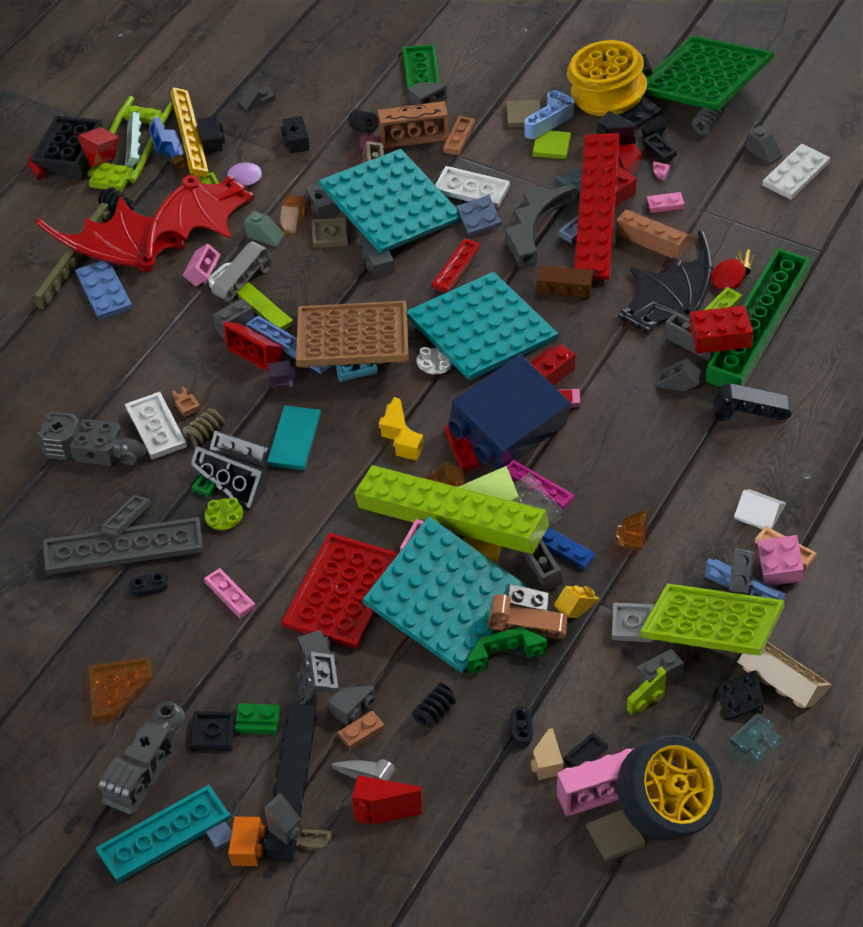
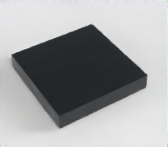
(212, 731)

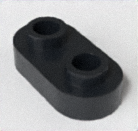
(149, 584)
(521, 727)

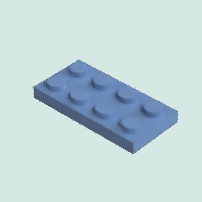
(103, 289)

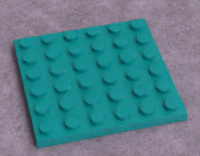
(390, 200)
(481, 325)
(440, 593)

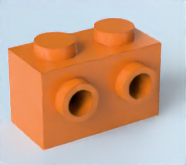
(246, 841)

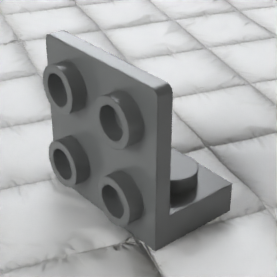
(316, 674)

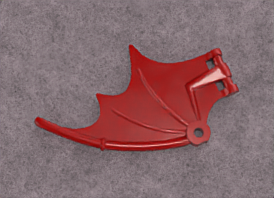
(197, 206)
(118, 240)

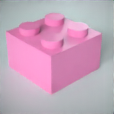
(780, 560)

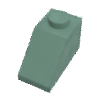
(263, 229)

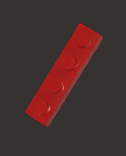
(456, 265)

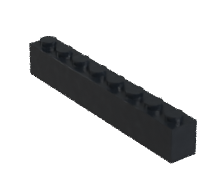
(292, 772)

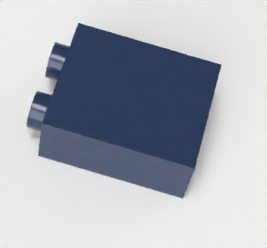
(508, 413)

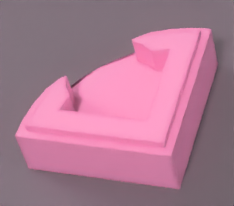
(660, 170)

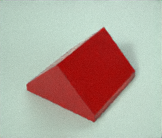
(99, 145)

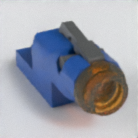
(169, 143)

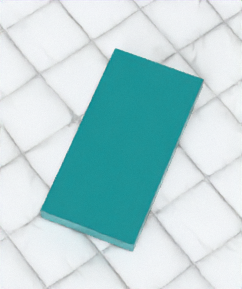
(294, 438)

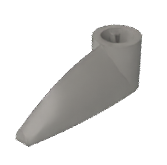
(381, 770)

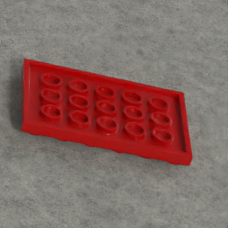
(335, 589)

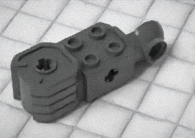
(87, 442)
(129, 780)

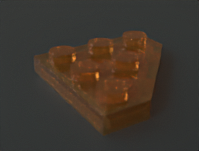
(116, 685)

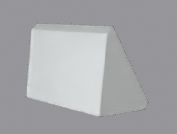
(758, 509)

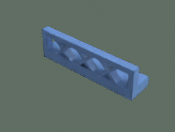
(721, 572)

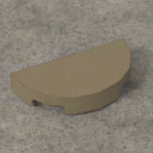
(314, 839)

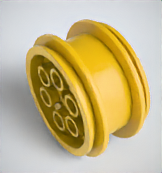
(607, 77)

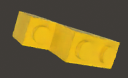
(393, 426)

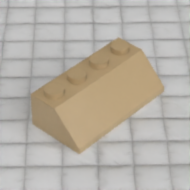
(786, 675)

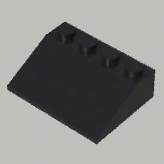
(61, 148)

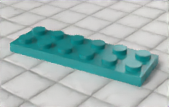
(162, 833)

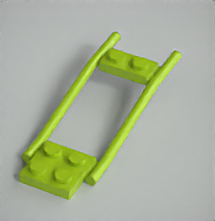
(117, 176)

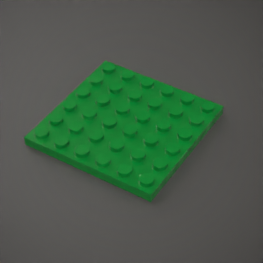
(706, 72)

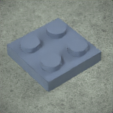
(479, 215)

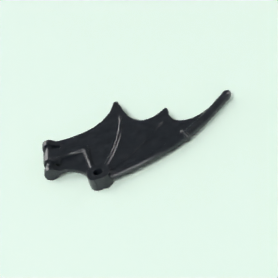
(677, 290)

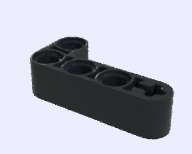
(751, 401)

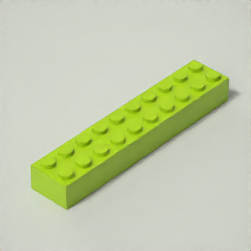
(455, 508)

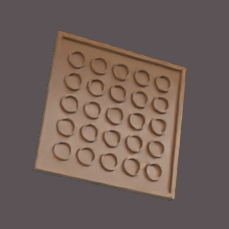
(352, 334)

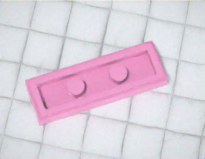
(229, 593)

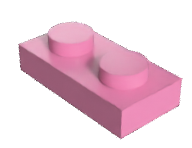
(665, 202)

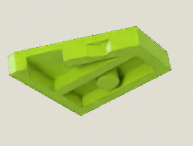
(647, 693)

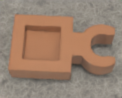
(186, 403)

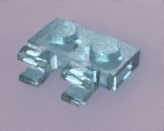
(752, 733)

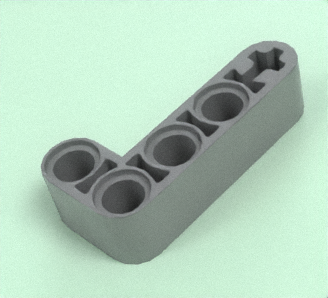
(241, 269)

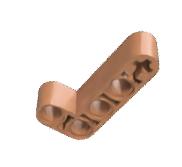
(506, 617)

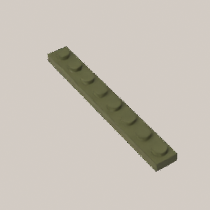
(66, 264)

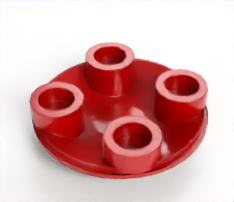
(728, 274)

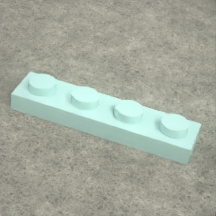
(133, 137)

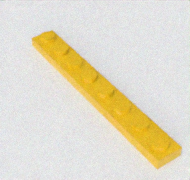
(189, 132)

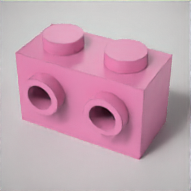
(201, 265)

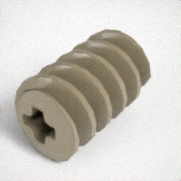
(202, 426)

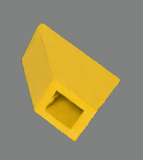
(575, 601)

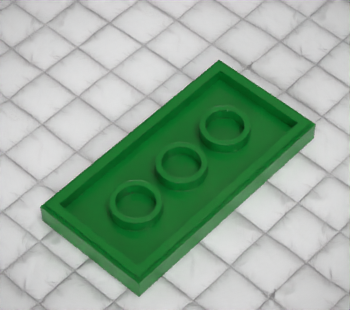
(420, 65)

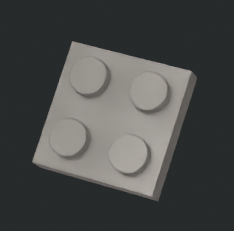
(629, 620)

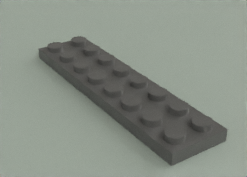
(131, 546)

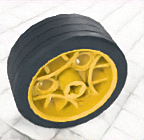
(691, 782)

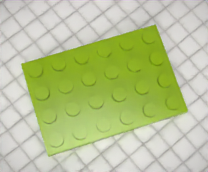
(713, 619)

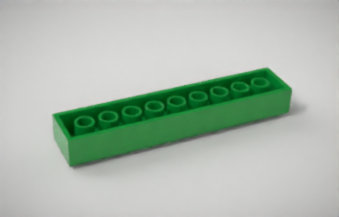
(766, 309)

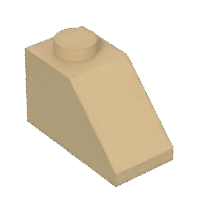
(547, 757)

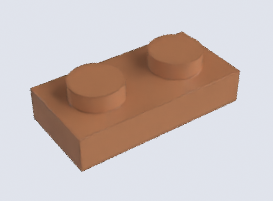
(361, 730)

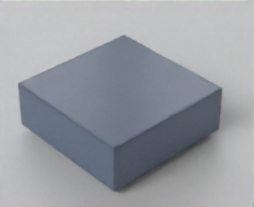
(220, 836)

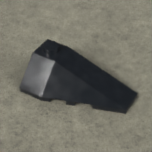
(232, 475)

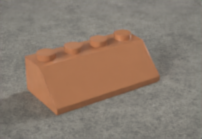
(653, 234)

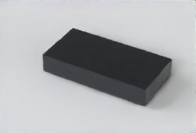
(586, 751)

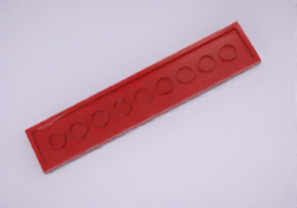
(597, 204)

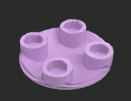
(245, 173)

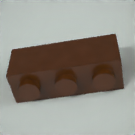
(564, 281)

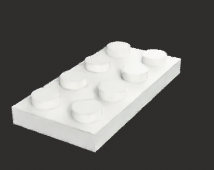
(796, 171)
(471, 185)
(155, 425)

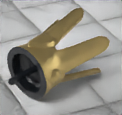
(747, 263)

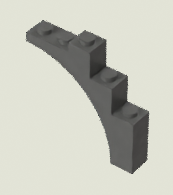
(528, 218)

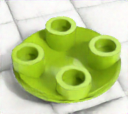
(223, 513)

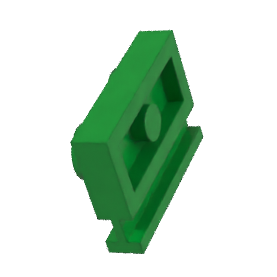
(257, 718)

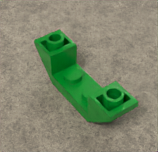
(533, 645)

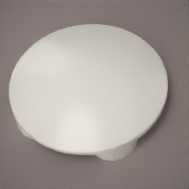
(433, 361)

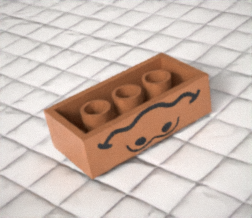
(413, 124)

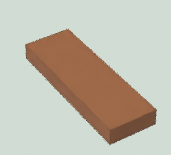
(458, 135)

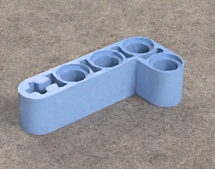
(558, 110)

